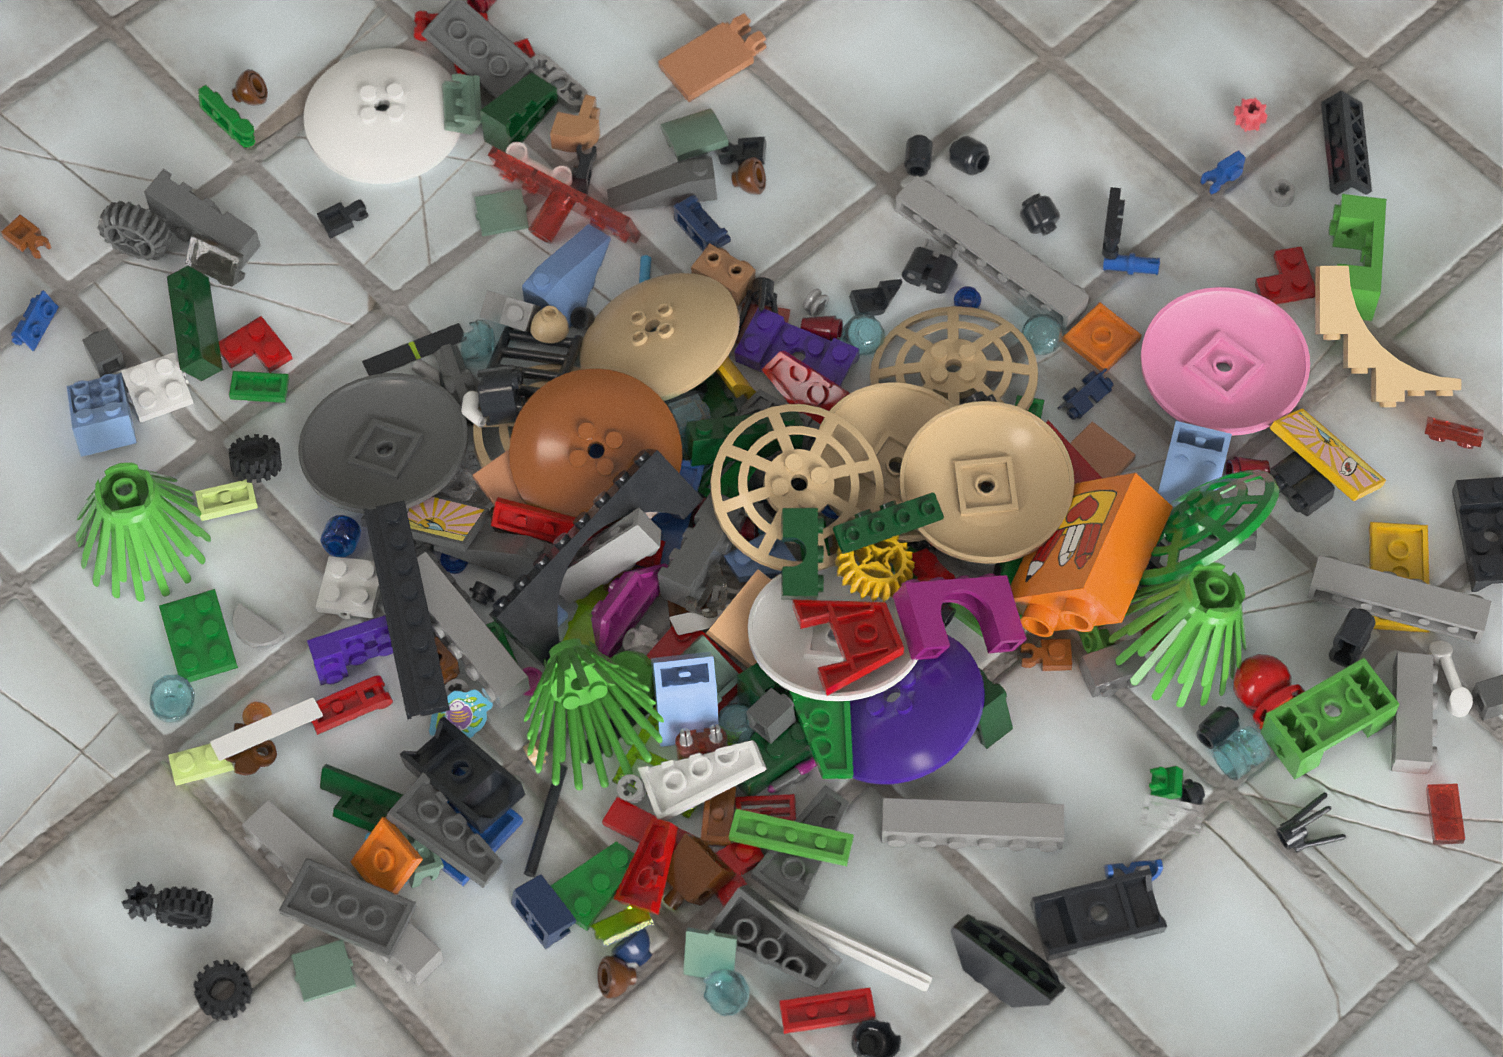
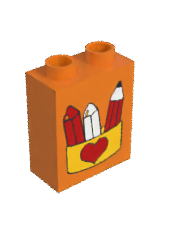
(1093, 558)

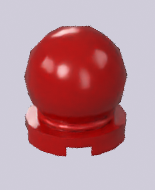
(1264, 685)

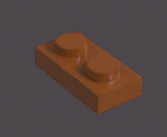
(718, 818)

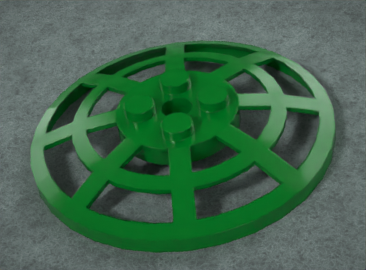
(1201, 514)

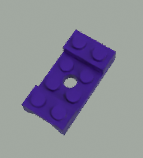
(770, 335)
(349, 647)

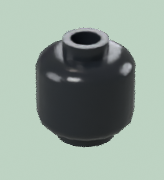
(969, 155)
(1039, 214)

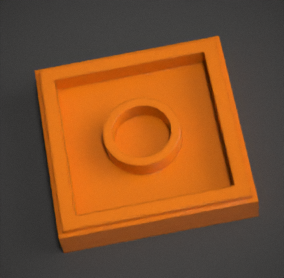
(1102, 337)
(386, 857)

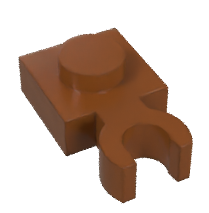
(25, 234)
(1053, 654)

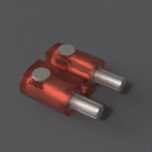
(705, 742)

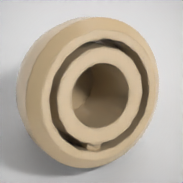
(549, 325)

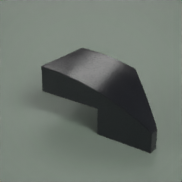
(874, 300)

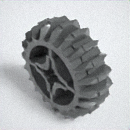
(134, 230)

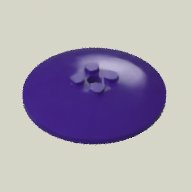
(924, 725)

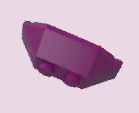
(624, 607)

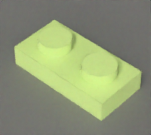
(226, 499)
(197, 764)

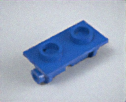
(38, 318)

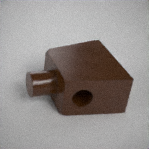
(695, 873)

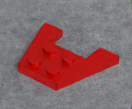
(863, 635)

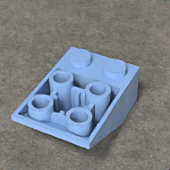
(100, 414)
(1192, 459)
(684, 694)

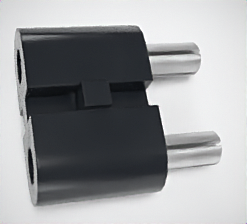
(930, 270)

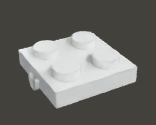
(157, 387)
(349, 588)

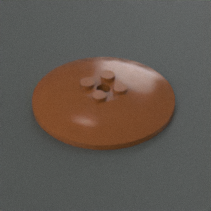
(581, 410)

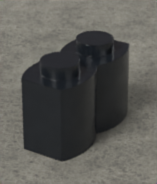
(1302, 484)
(1352, 637)

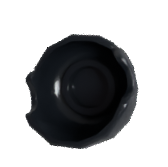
(875, 1039)

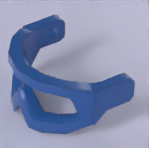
(1154, 865)

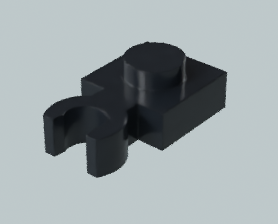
(745, 149)

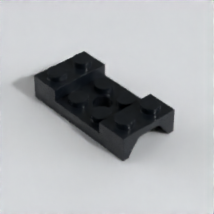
(1480, 511)
(481, 792)
(1067, 921)

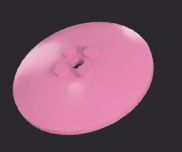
(1231, 328)

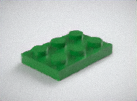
(198, 636)

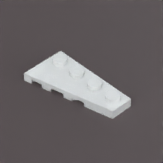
(690, 781)

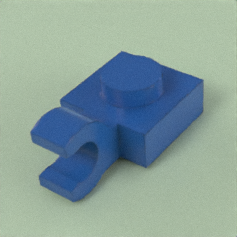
(1226, 170)

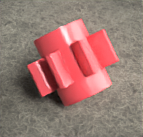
(1250, 114)

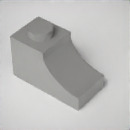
(508, 311)

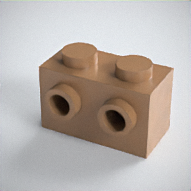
(732, 273)

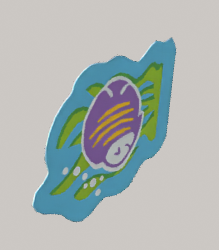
(466, 712)

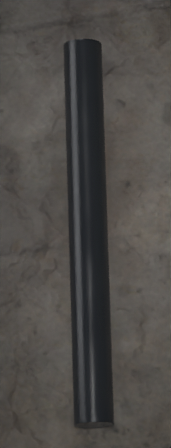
(544, 825)

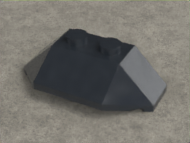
(1004, 964)

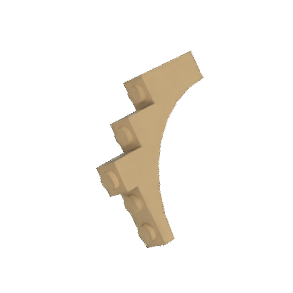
(1338, 316)

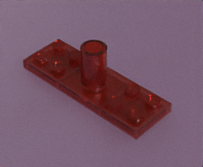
(560, 201)

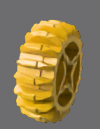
(874, 574)

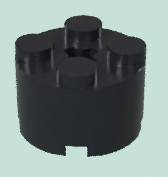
(501, 394)

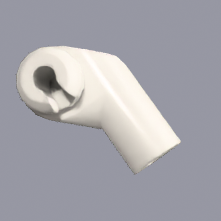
(470, 409)

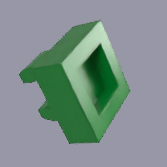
(1166, 782)

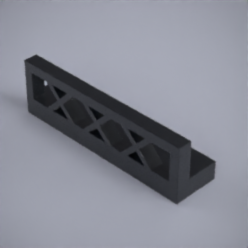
(1341, 142)

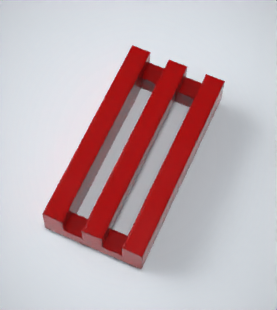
(769, 800)

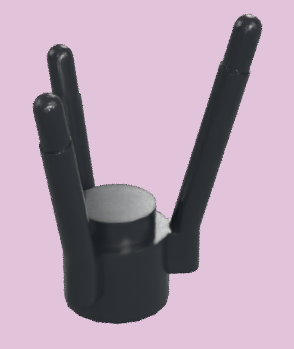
(761, 294)
(1293, 830)

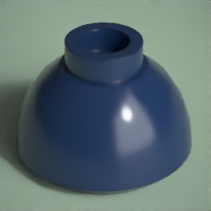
(634, 948)

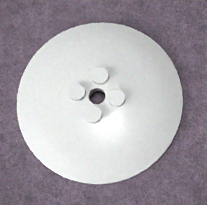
(376, 144)
(794, 654)

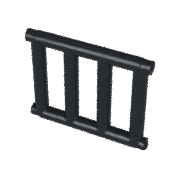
(503, 351)

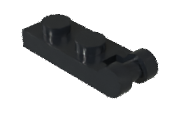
(1113, 224)

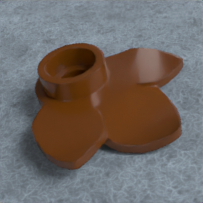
(249, 760)

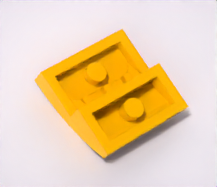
(734, 379)

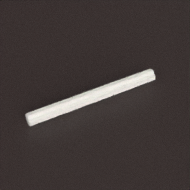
(859, 950)

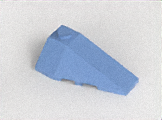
(569, 273)

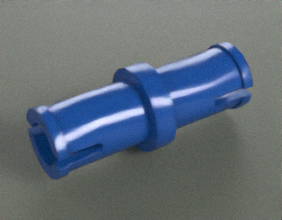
(1133, 264)

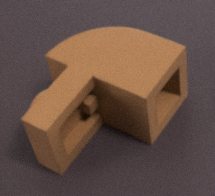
(573, 130)

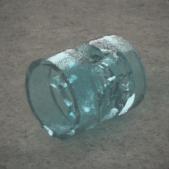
(1242, 751)

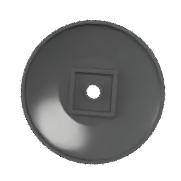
(378, 412)

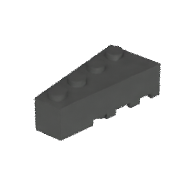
(191, 215)
(700, 547)
(775, 938)

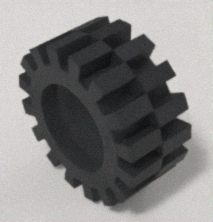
(255, 458)
(184, 907)
(210, 977)

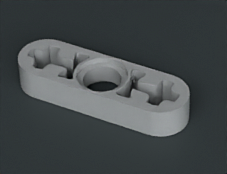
(556, 72)

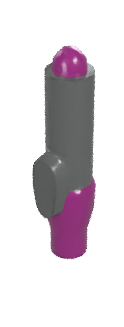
(794, 776)

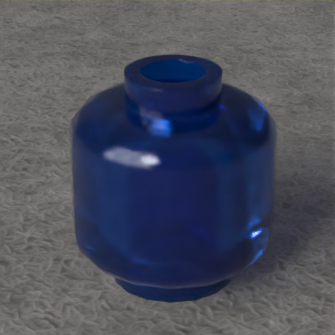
(340, 536)

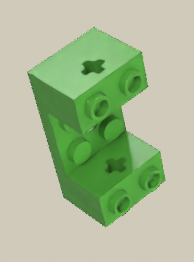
(1360, 225)
(1302, 729)

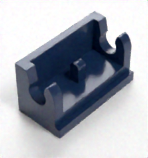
(699, 224)
(542, 911)

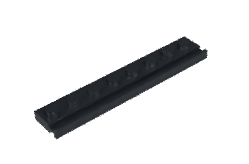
(406, 610)

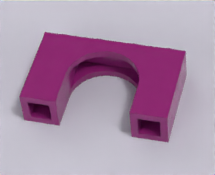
(985, 597)

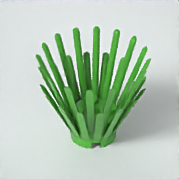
(130, 510)
(1202, 605)
(579, 682)

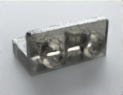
(215, 260)

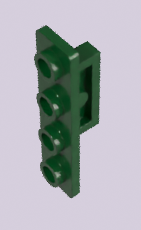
(888, 522)
(361, 802)

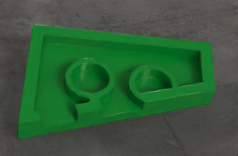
(827, 733)
(593, 884)

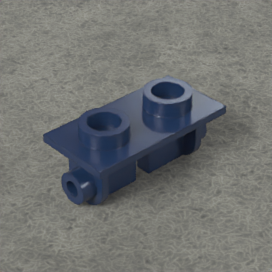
(1094, 386)

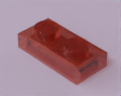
(1465, 436)
(1445, 814)

